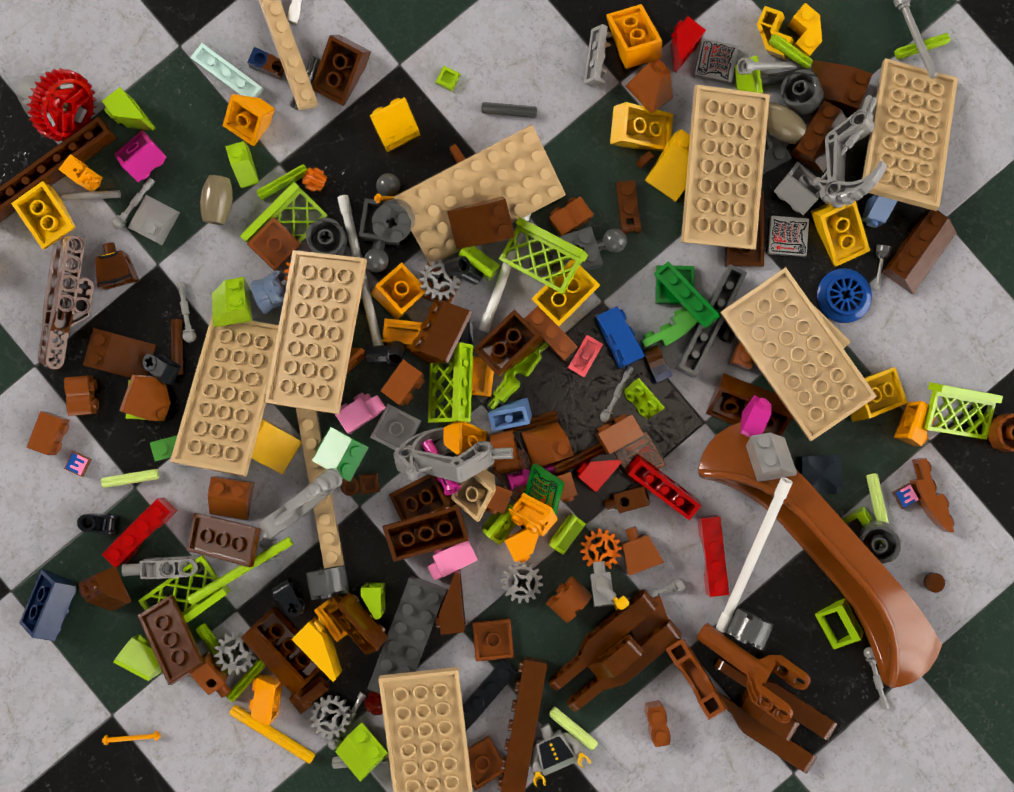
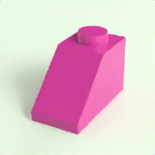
(755, 416)

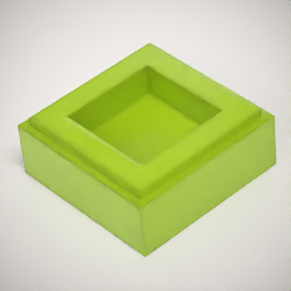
(448, 78)

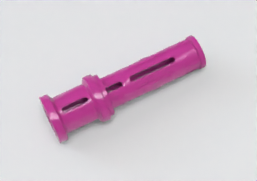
(521, 478)
(450, 486)

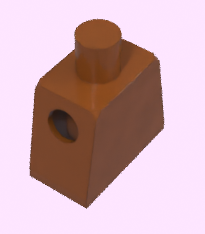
(639, 552)
(210, 676)

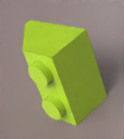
(126, 111)
(231, 303)
(139, 658)
(362, 751)

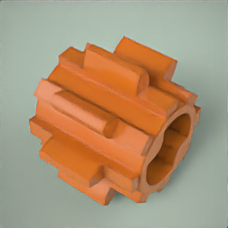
(314, 179)

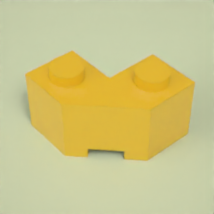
(770, 24)
(808, 26)

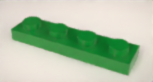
(686, 295)

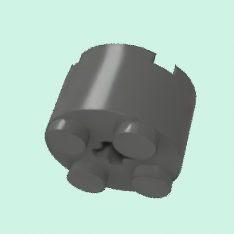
(802, 92)
(403, 217)
(322, 229)
(882, 531)
(327, 582)
(750, 628)

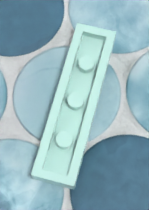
(225, 72)

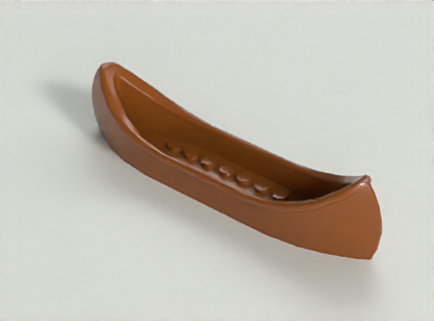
(892, 621)

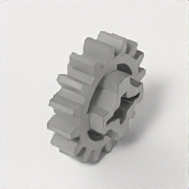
(433, 277)
(515, 587)
(226, 651)
(328, 709)

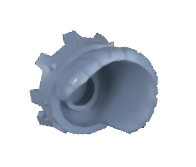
(269, 292)

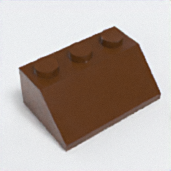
(811, 146)
(440, 332)
(358, 623)

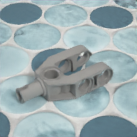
(162, 567)

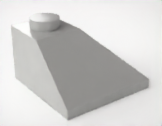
(153, 220)

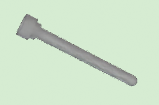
(903, 6)
(747, 65)

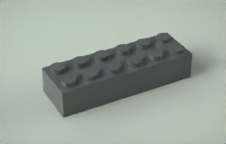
(409, 630)

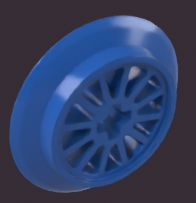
(830, 309)

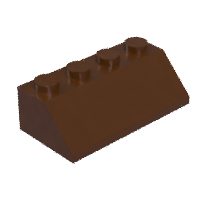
(920, 250)
(733, 396)
(426, 533)
(273, 644)

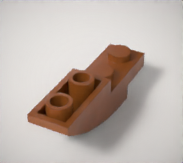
(932, 503)

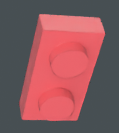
(585, 356)

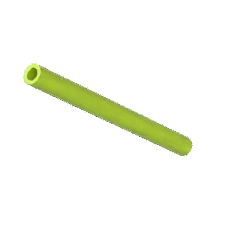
(239, 571)

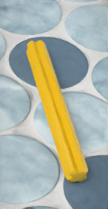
(272, 734)

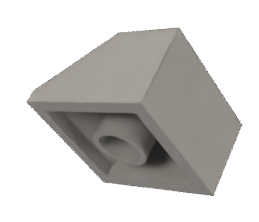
(798, 189)
(770, 457)

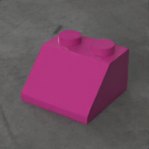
(140, 156)

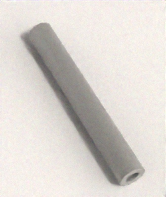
(91, 195)

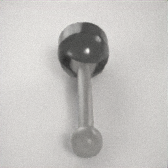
(882, 253)

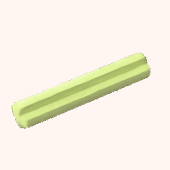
(130, 478)
(877, 497)
(573, 728)

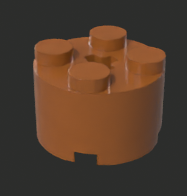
(1002, 433)
(569, 599)

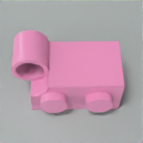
(359, 412)
(451, 559)

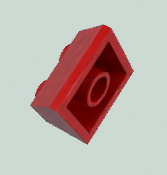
(685, 41)
(596, 472)

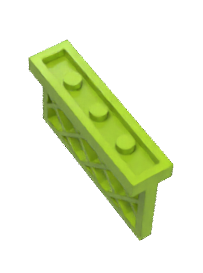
(278, 207)
(550, 240)
(460, 383)
(960, 394)
(200, 606)

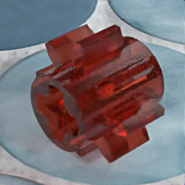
(374, 703)

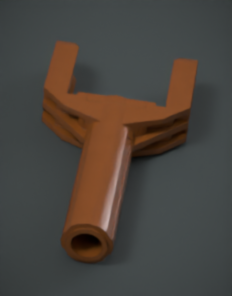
(757, 671)

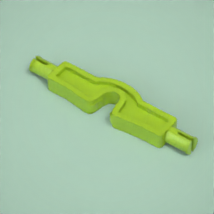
(510, 383)

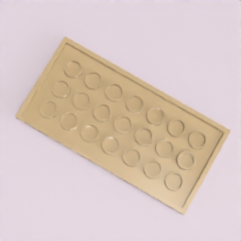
(911, 133)
(725, 167)
(510, 168)
(316, 331)
(798, 354)
(227, 398)
(426, 731)

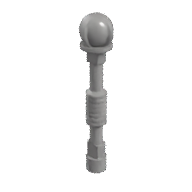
(120, 221)
(188, 334)
(606, 415)
(677, 585)
(868, 653)
(334, 743)

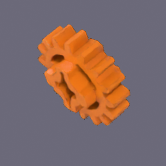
(603, 540)

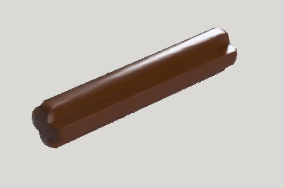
(177, 343)
(537, 420)
(578, 459)

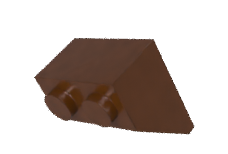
(105, 590)

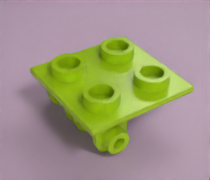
(643, 399)

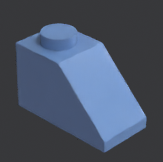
(877, 210)
(510, 415)

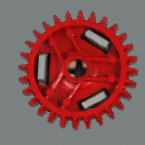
(57, 102)

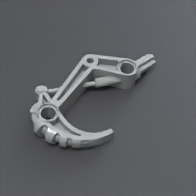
(835, 189)
(413, 460)
(300, 504)

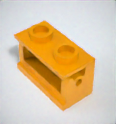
(80, 173)
(400, 331)
(481, 378)
(533, 515)
(329, 622)

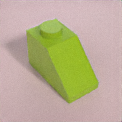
(242, 164)

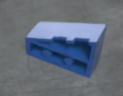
(619, 337)

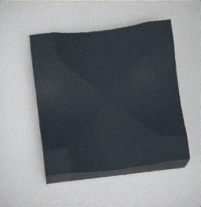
(822, 472)

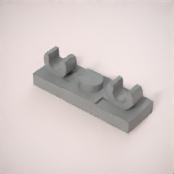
(596, 55)

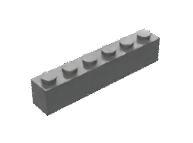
(703, 338)

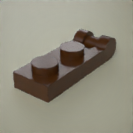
(628, 206)

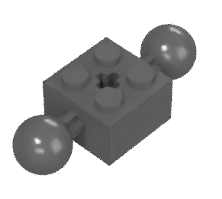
(613, 241)
(377, 258)

